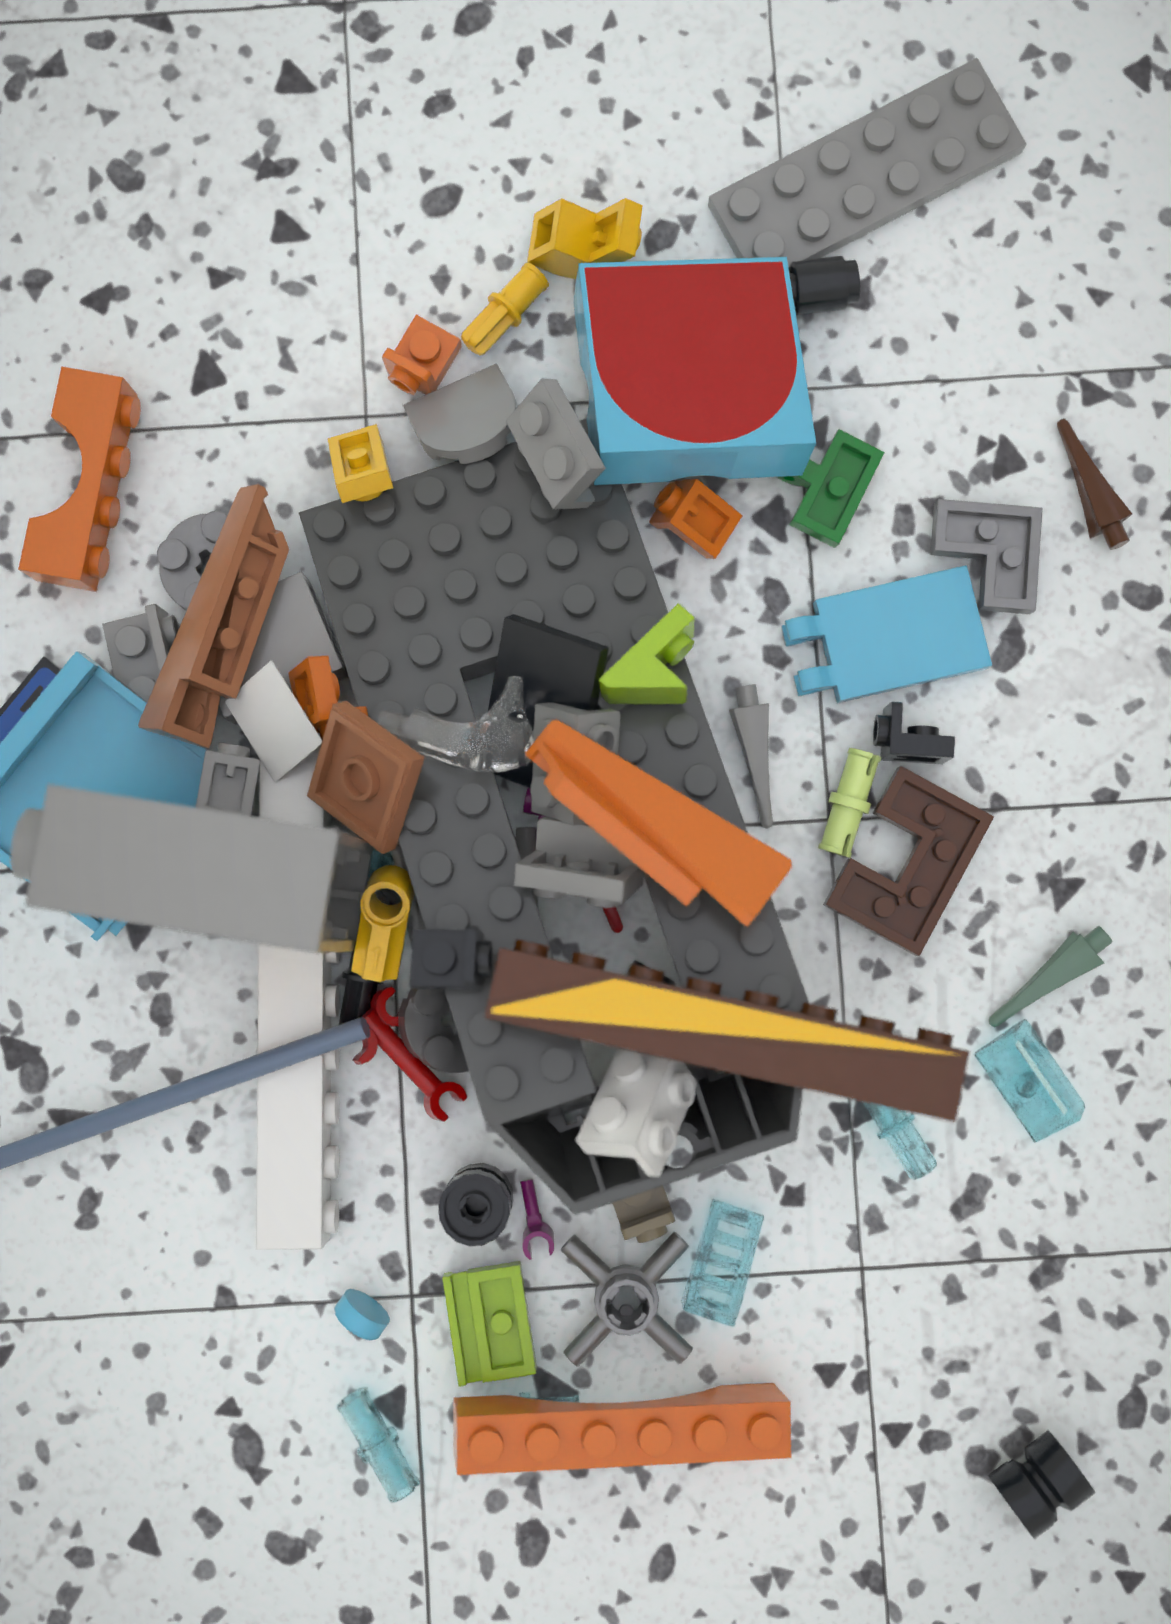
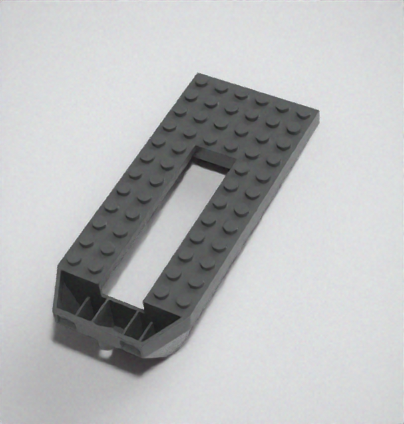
(419, 611)

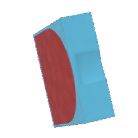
(693, 369)

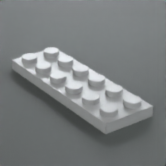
(870, 170)

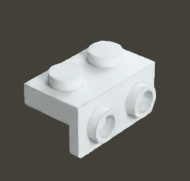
(638, 1109)

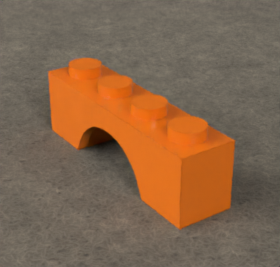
(71, 541)

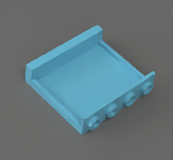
(90, 739)

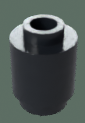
(824, 284)

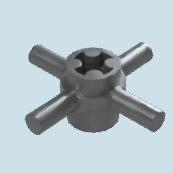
(626, 1319)

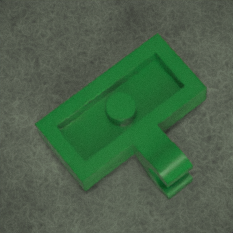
(834, 487)

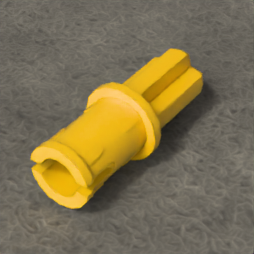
(504, 309)

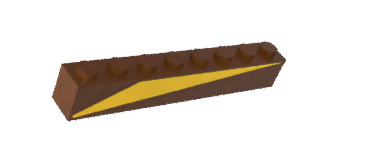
(728, 1033)

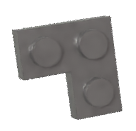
(1005, 541)

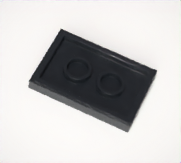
(553, 669)

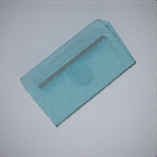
(1031, 1081)

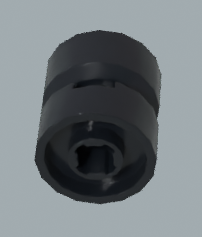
(476, 1204)
(1042, 1484)

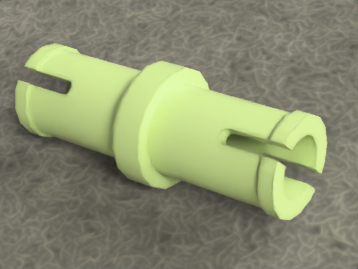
(849, 802)

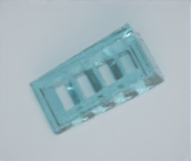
(708, 1308)

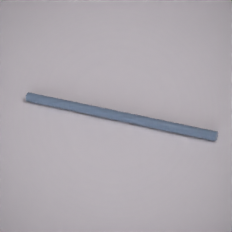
(185, 1091)

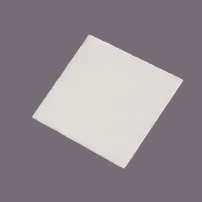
(274, 721)

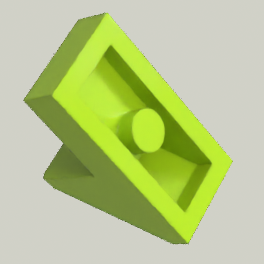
(642, 672)

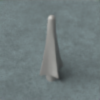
(752, 725)

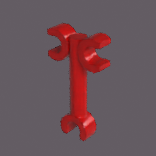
(385, 1037)

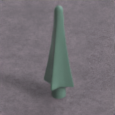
(1070, 961)

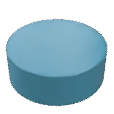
(361, 1314)

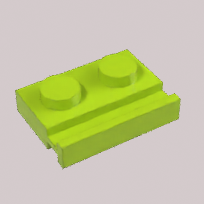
(489, 1323)

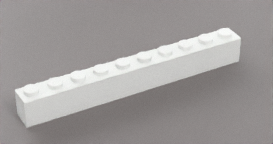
(295, 1101)

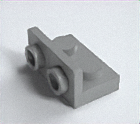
(140, 647)

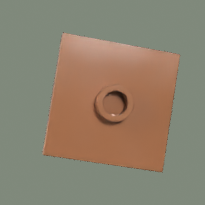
(365, 776)

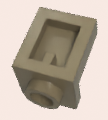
(644, 1215)

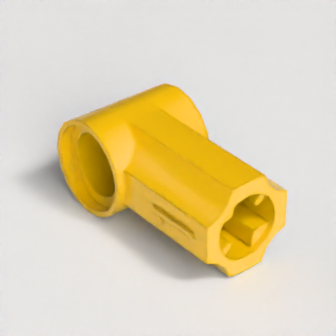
(382, 926)

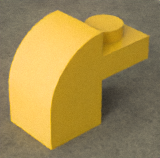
(573, 235)

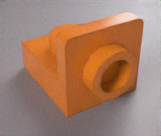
(421, 357)
(695, 516)
(316, 690)

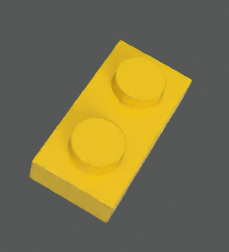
(360, 464)

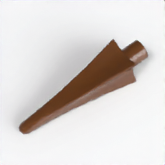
(1101, 504)

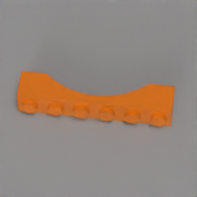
(547, 1435)

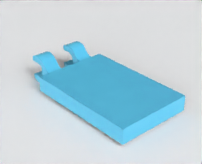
(892, 636)

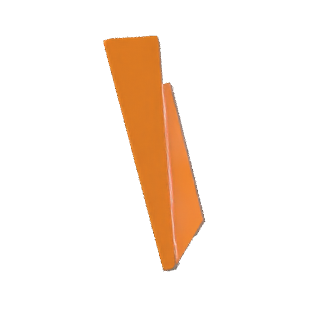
(658, 826)

